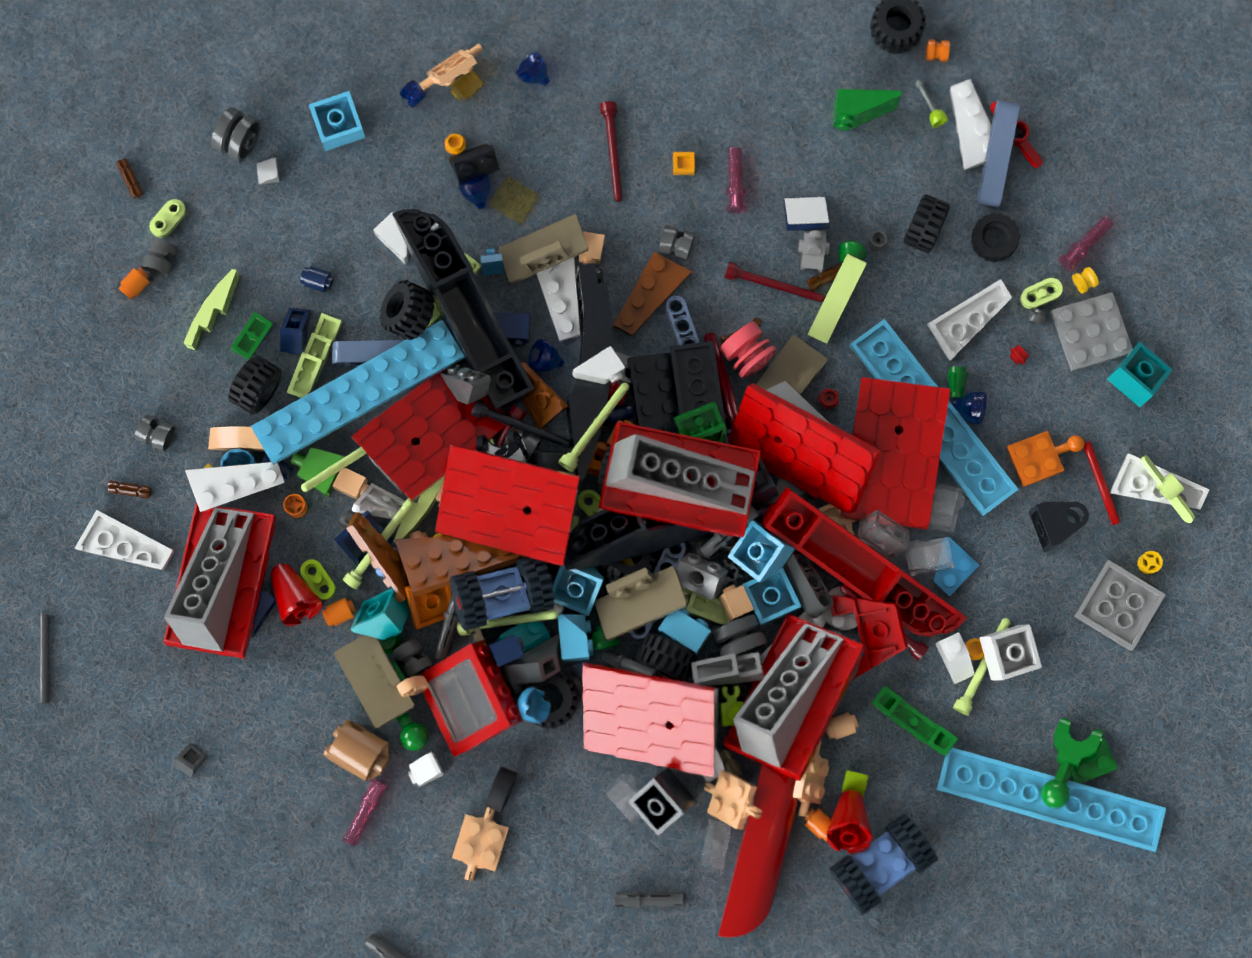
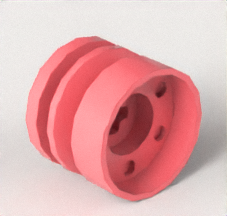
(750, 353)

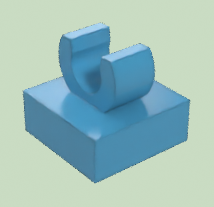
(492, 263)

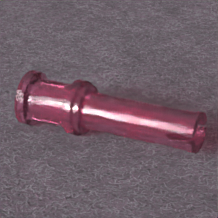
(735, 190)
(1079, 249)
(369, 802)

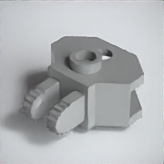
(813, 249)

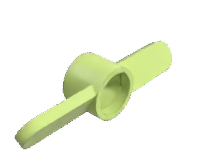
(1170, 489)

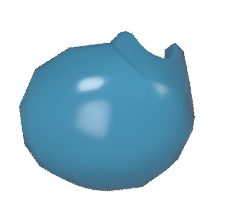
(237, 457)
(533, 706)

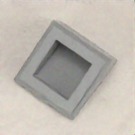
(268, 171)

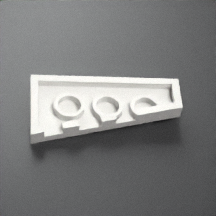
(971, 123)
(560, 294)
(962, 322)
(1137, 482)
(224, 484)
(117, 541)

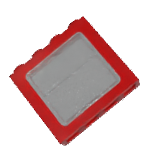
(470, 698)

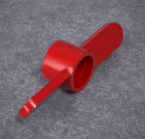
(1023, 144)

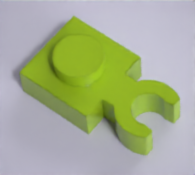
(731, 707)

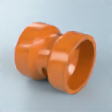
(937, 50)
(293, 503)

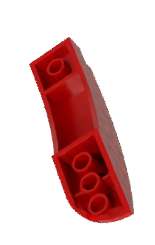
(859, 565)
(760, 854)

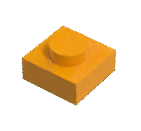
(683, 163)

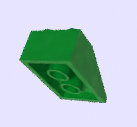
(860, 106)

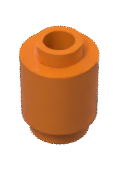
(134, 283)
(339, 612)
(817, 823)

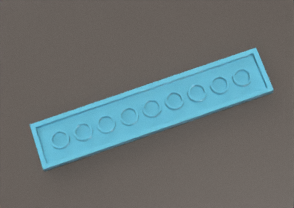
(357, 392)
(961, 449)
(1020, 792)

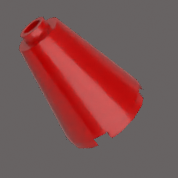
(293, 595)
(850, 824)

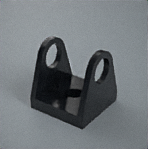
(1052, 522)

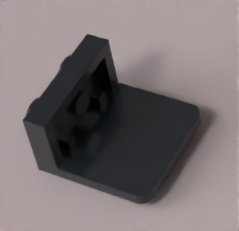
(474, 163)

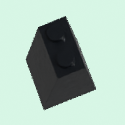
(662, 801)

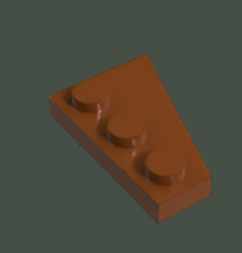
(543, 403)

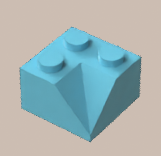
(337, 121)
(760, 552)
(577, 588)
(772, 597)
(684, 630)
(573, 638)

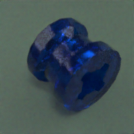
(412, 93)

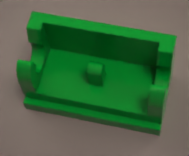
(251, 336)

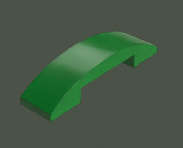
(914, 722)

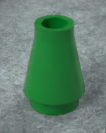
(957, 380)

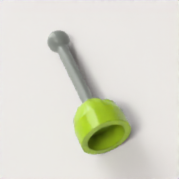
(937, 116)

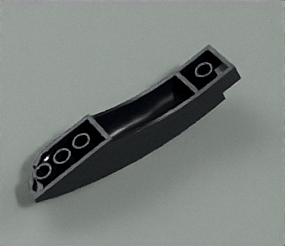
(463, 305)
(596, 335)
(618, 536)

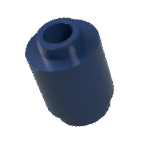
(316, 279)

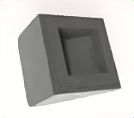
(190, 760)

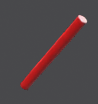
(1101, 483)

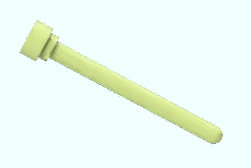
(570, 460)
(333, 469)
(354, 577)
(511, 620)
(964, 704)

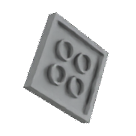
(1091, 331)
(1119, 605)

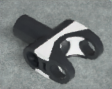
(513, 449)

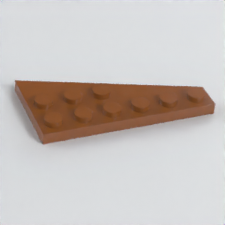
(434, 559)

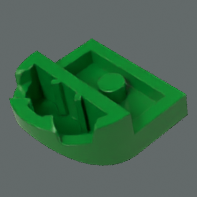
(702, 423)

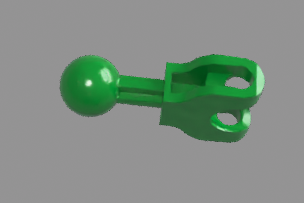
(413, 734)
(1070, 756)

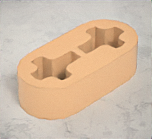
(412, 686)

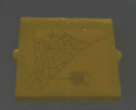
(513, 199)

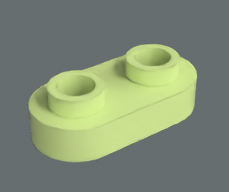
(169, 218)
(1040, 293)

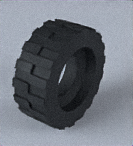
(1001, 222)

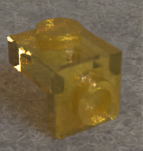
(466, 86)

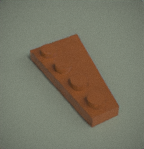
(653, 287)
(381, 554)

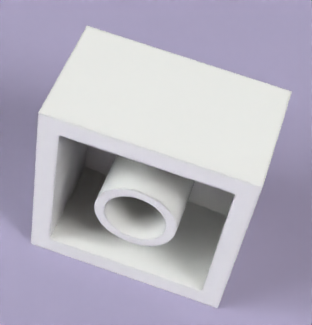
(1010, 652)

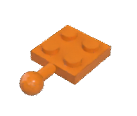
(1038, 458)
(428, 607)

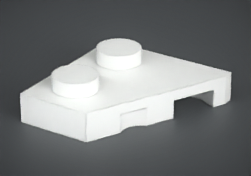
(378, 502)

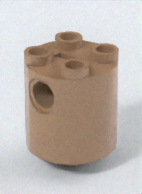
(358, 751)

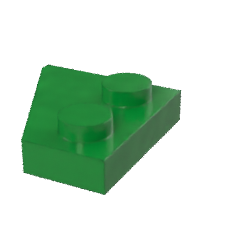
(1100, 765)

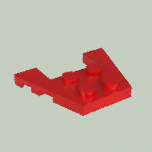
(878, 628)

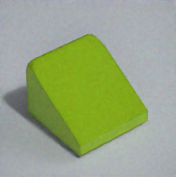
(854, 781)

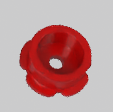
(1018, 355)
(822, 398)

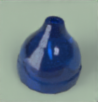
(533, 70)
(476, 190)
(544, 357)
(972, 406)

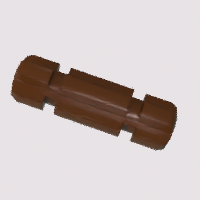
(129, 178)
(823, 277)
(129, 489)

